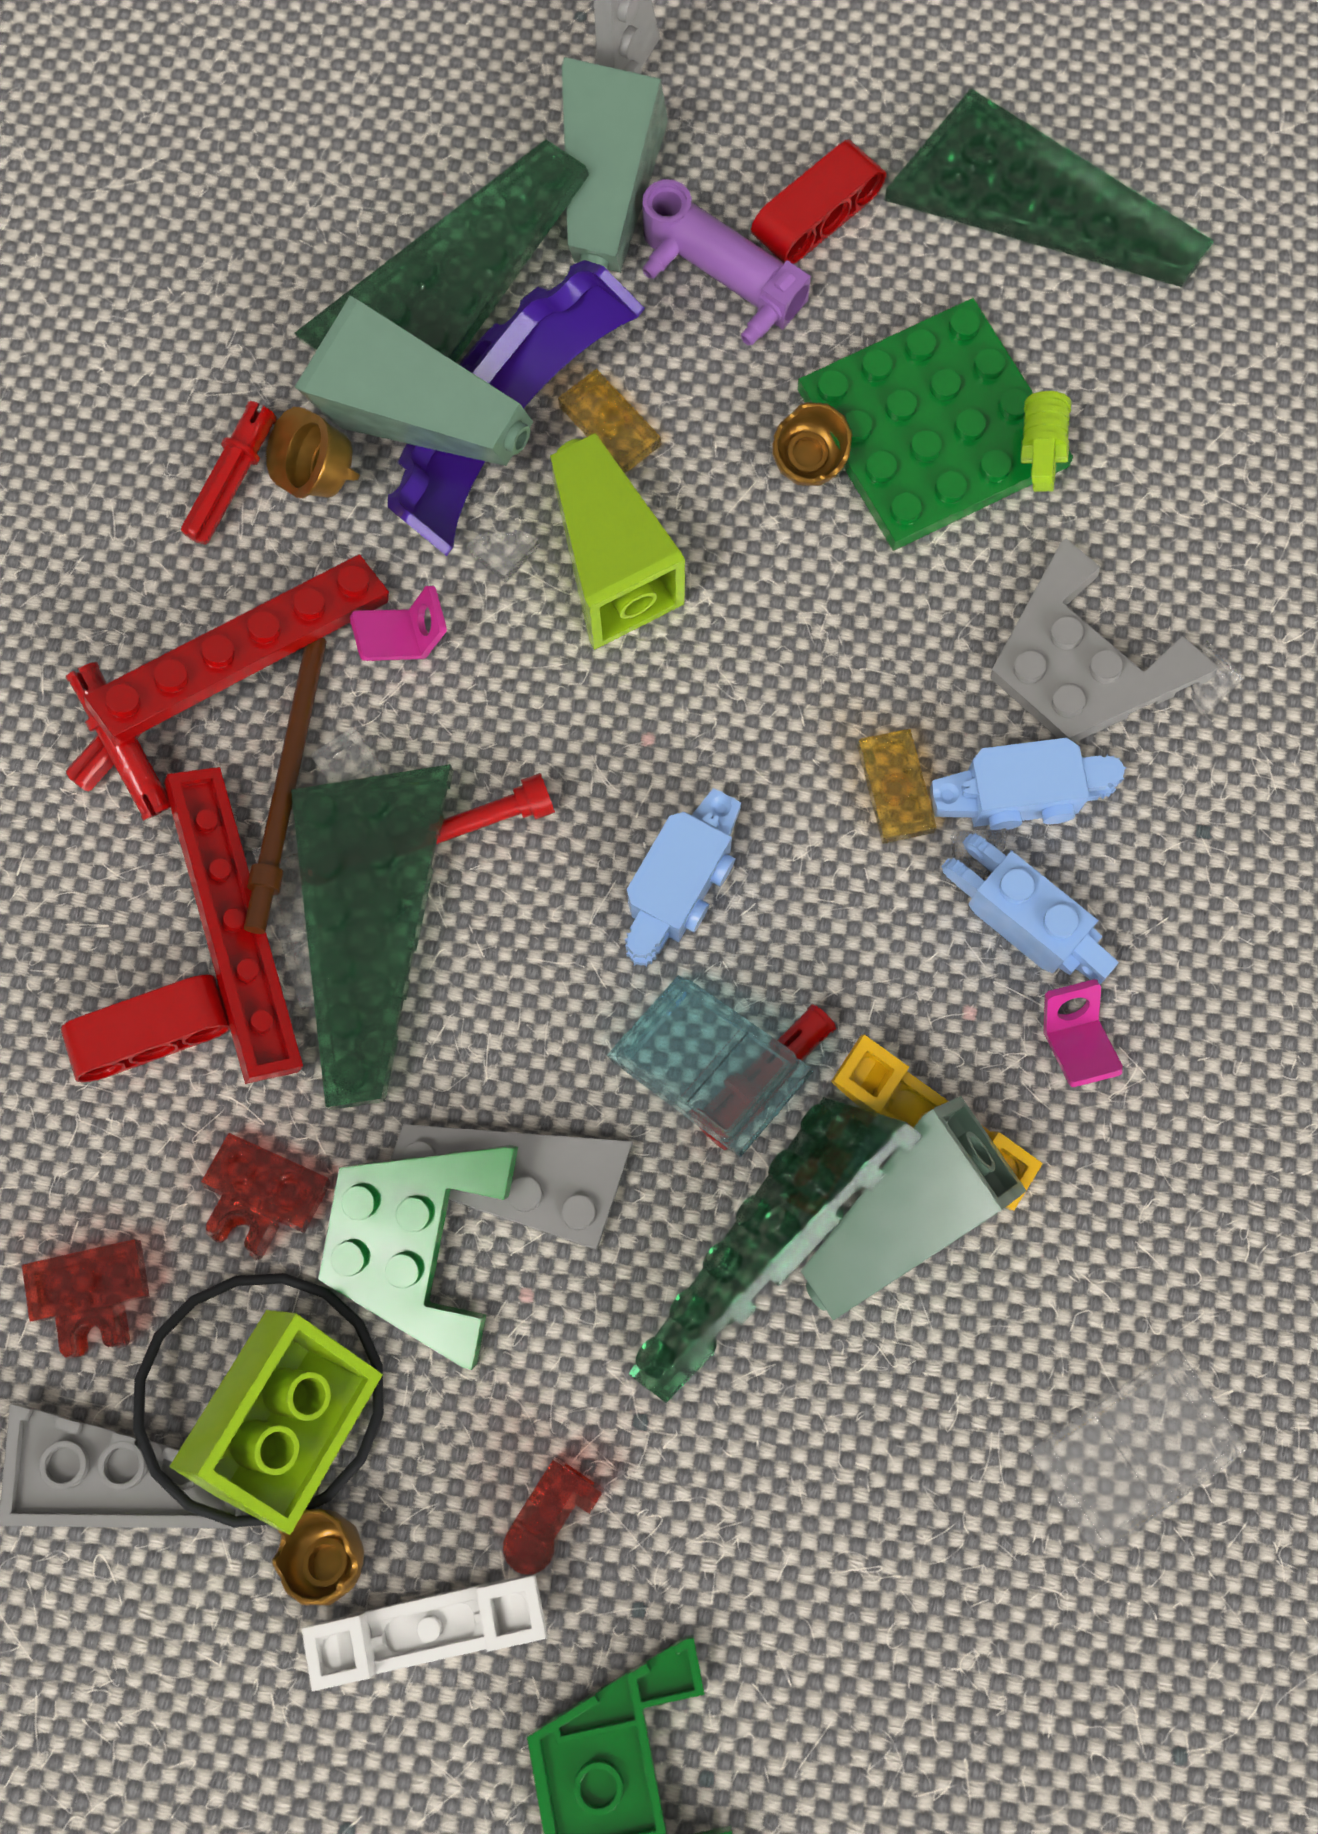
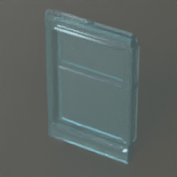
(710, 1064)

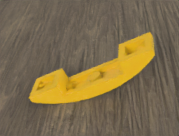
(884, 1086)

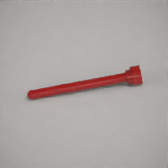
(528, 800)

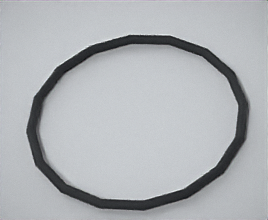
(139, 1394)

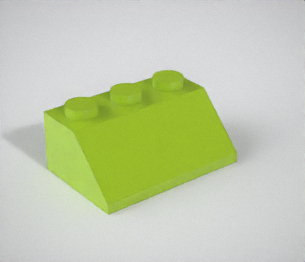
(277, 1420)

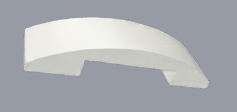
(424, 1631)

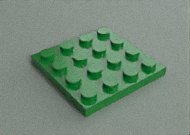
(930, 422)

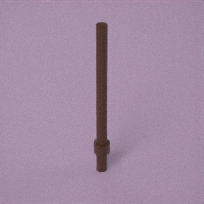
(266, 876)

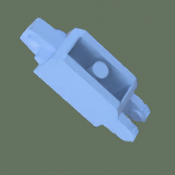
(1026, 784)
(678, 874)
(1031, 912)

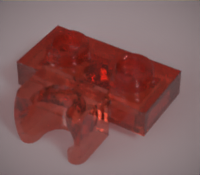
(259, 1193)
(87, 1292)

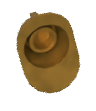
(308, 455)

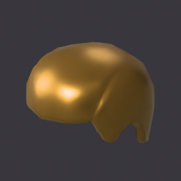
(806, 448)
(319, 1558)

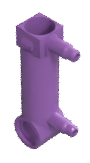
(724, 254)

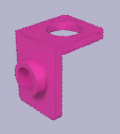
(399, 633)
(1079, 1037)

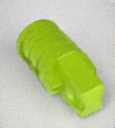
(1045, 436)

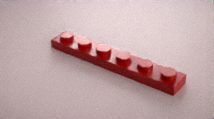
(234, 650)
(239, 958)

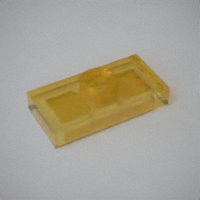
(602, 410)
(896, 786)

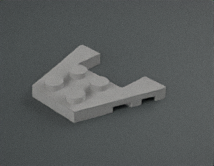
(1071, 672)

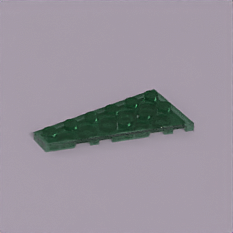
(1021, 184)
(466, 261)
(365, 895)
(772, 1234)

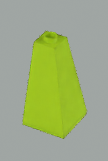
(617, 547)

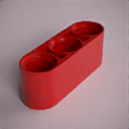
(818, 202)
(145, 1028)

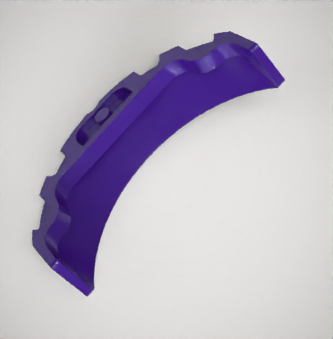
(519, 362)

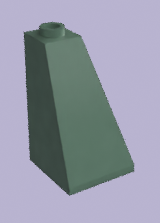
(616, 130)
(398, 388)
(917, 1209)

